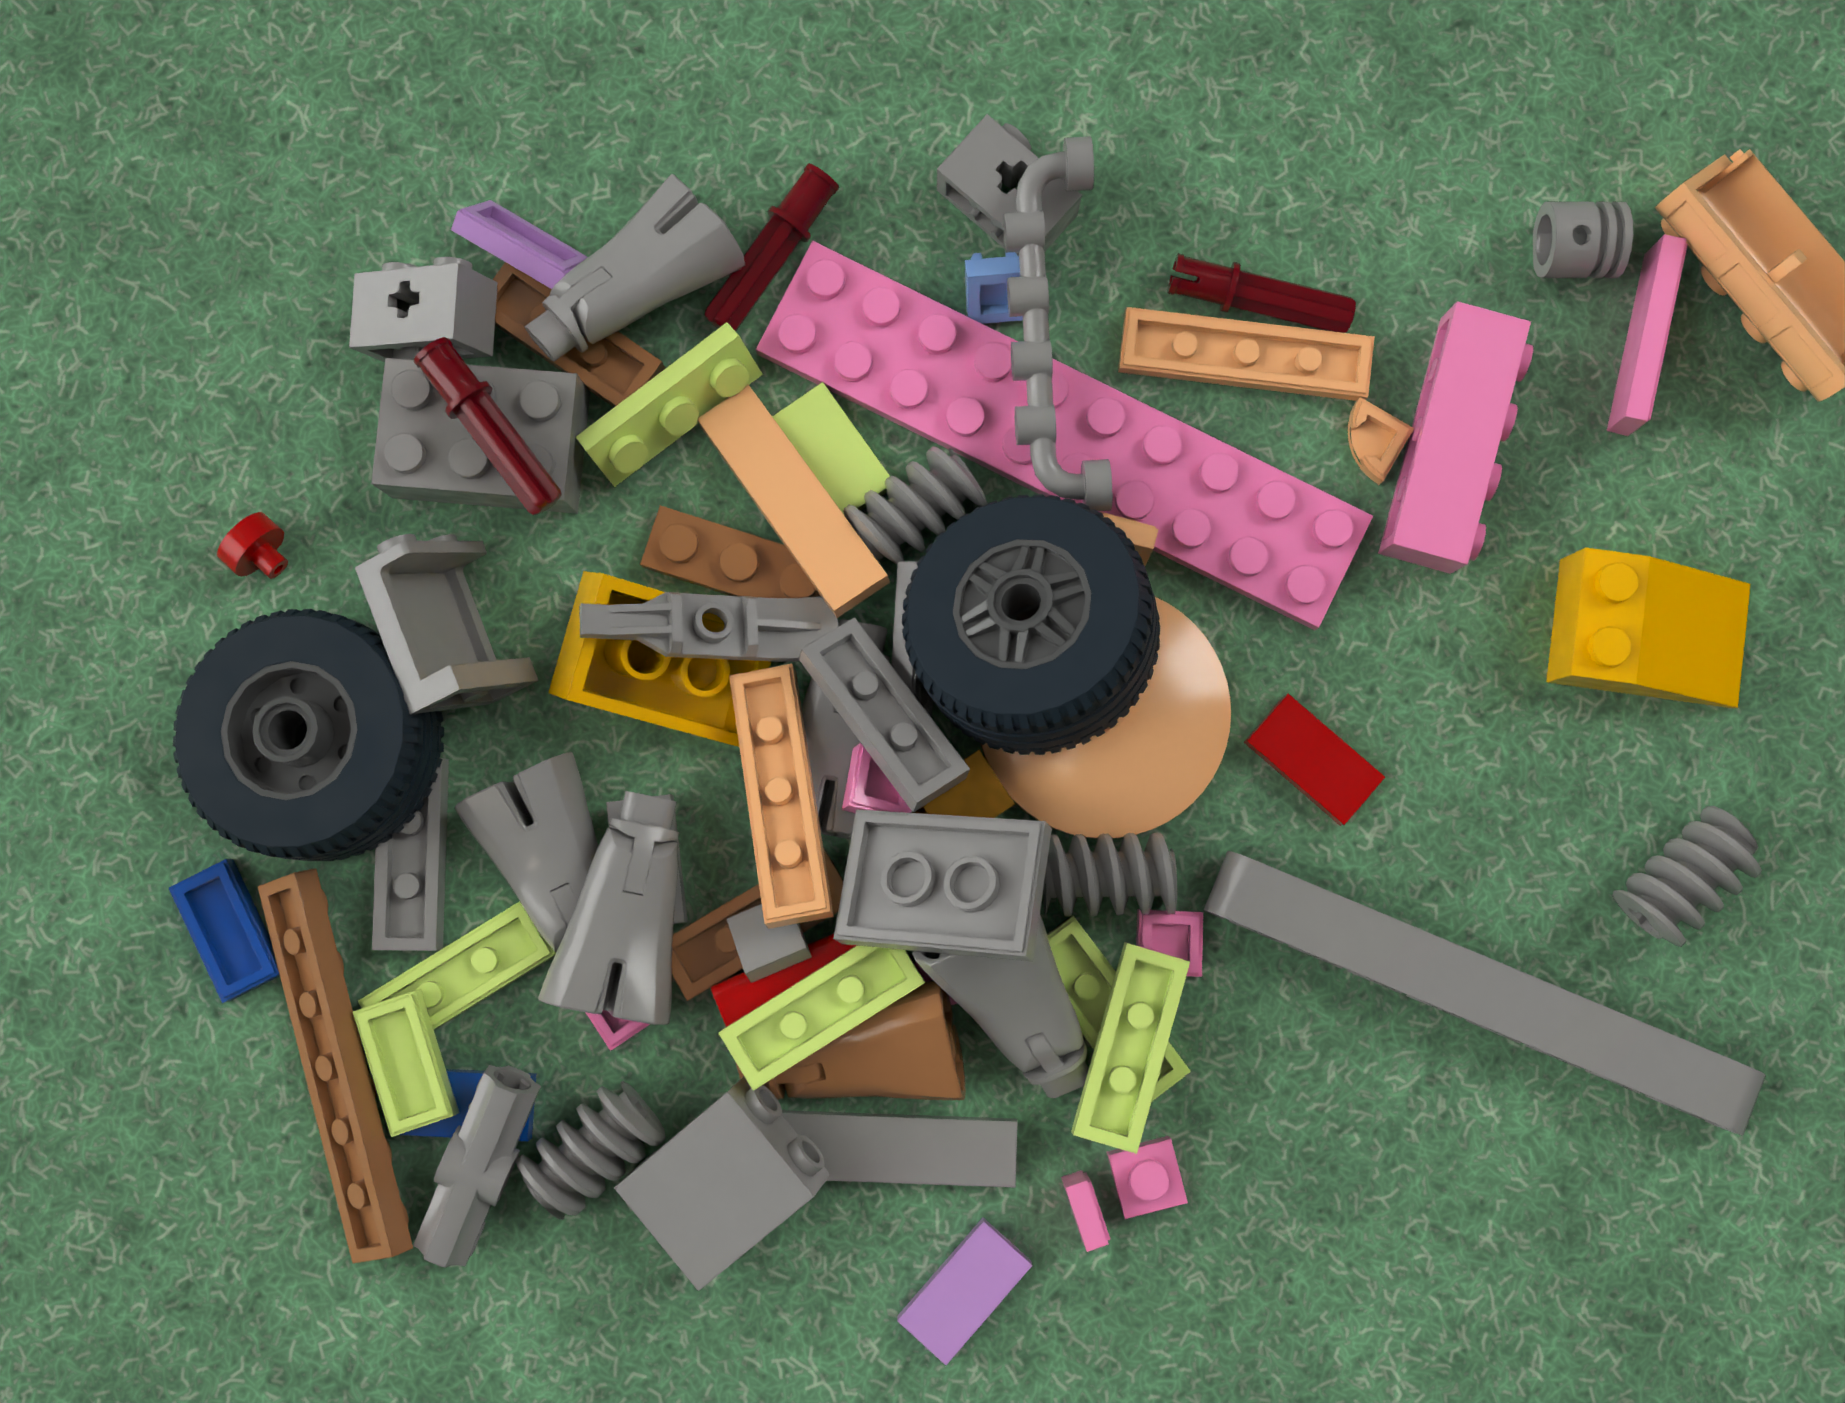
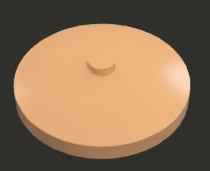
(1145, 764)

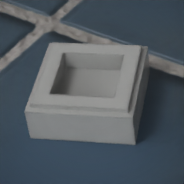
(765, 949)

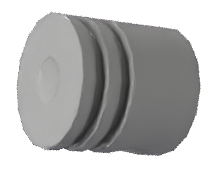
(1582, 239)

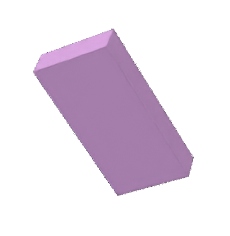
(516, 242)
(964, 1291)

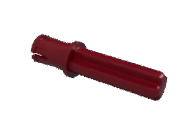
(772, 247)
(1262, 295)
(487, 425)

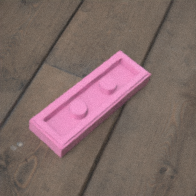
(1647, 335)

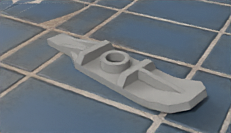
(752, 631)

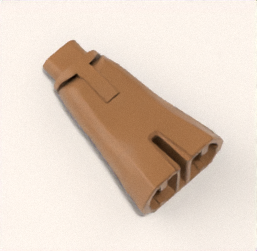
(896, 1053)

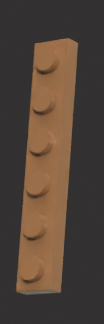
(335, 1067)

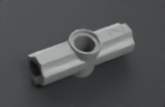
(476, 1166)

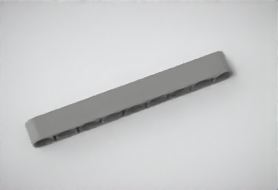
(1485, 992)

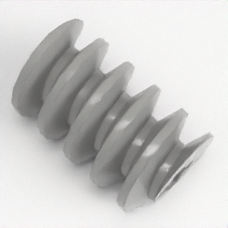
(916, 505)
(1110, 873)
(1690, 875)
(591, 1152)

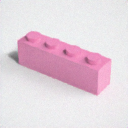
(1456, 438)

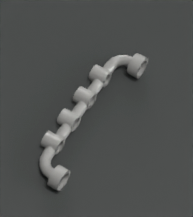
(1030, 298)

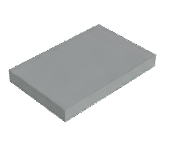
(944, 884)

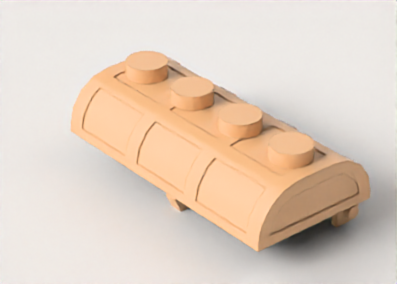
(1768, 263)

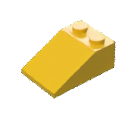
(1648, 628)
(639, 681)

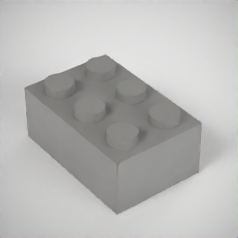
(437, 460)

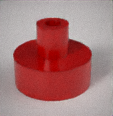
(253, 546)

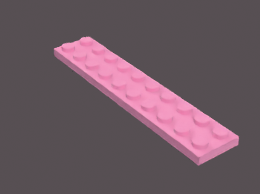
(956, 388)

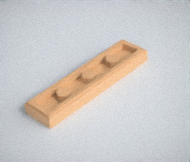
(1246, 354)
(793, 501)
(780, 797)

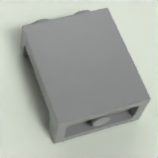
(435, 626)
(724, 1182)

